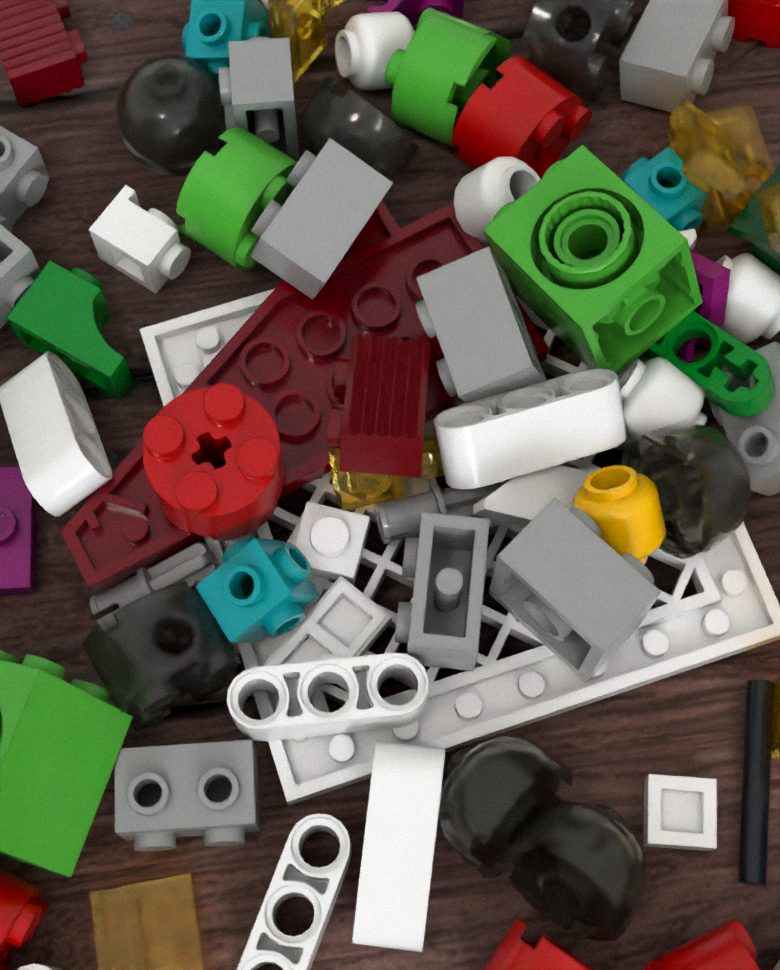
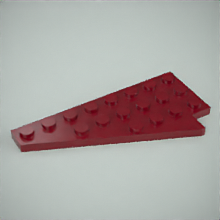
(288, 366)

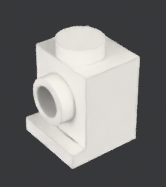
(139, 241)

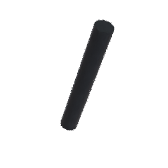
(756, 783)

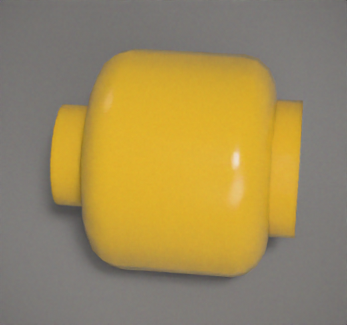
(624, 509)

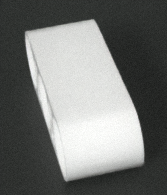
(530, 428)
(54, 434)
(297, 682)
(398, 846)
(298, 879)

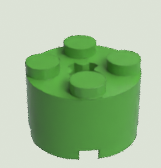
(441, 72)
(230, 193)

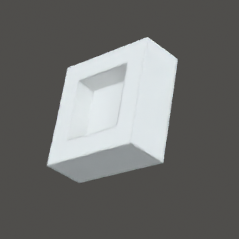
(332, 540)
(680, 812)

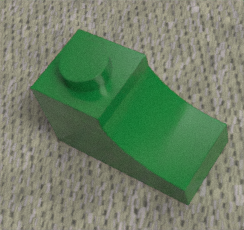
(68, 316)

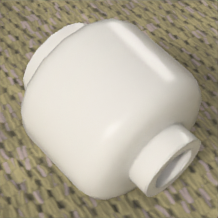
(367, 46)
(488, 190)
(751, 299)
(658, 396)

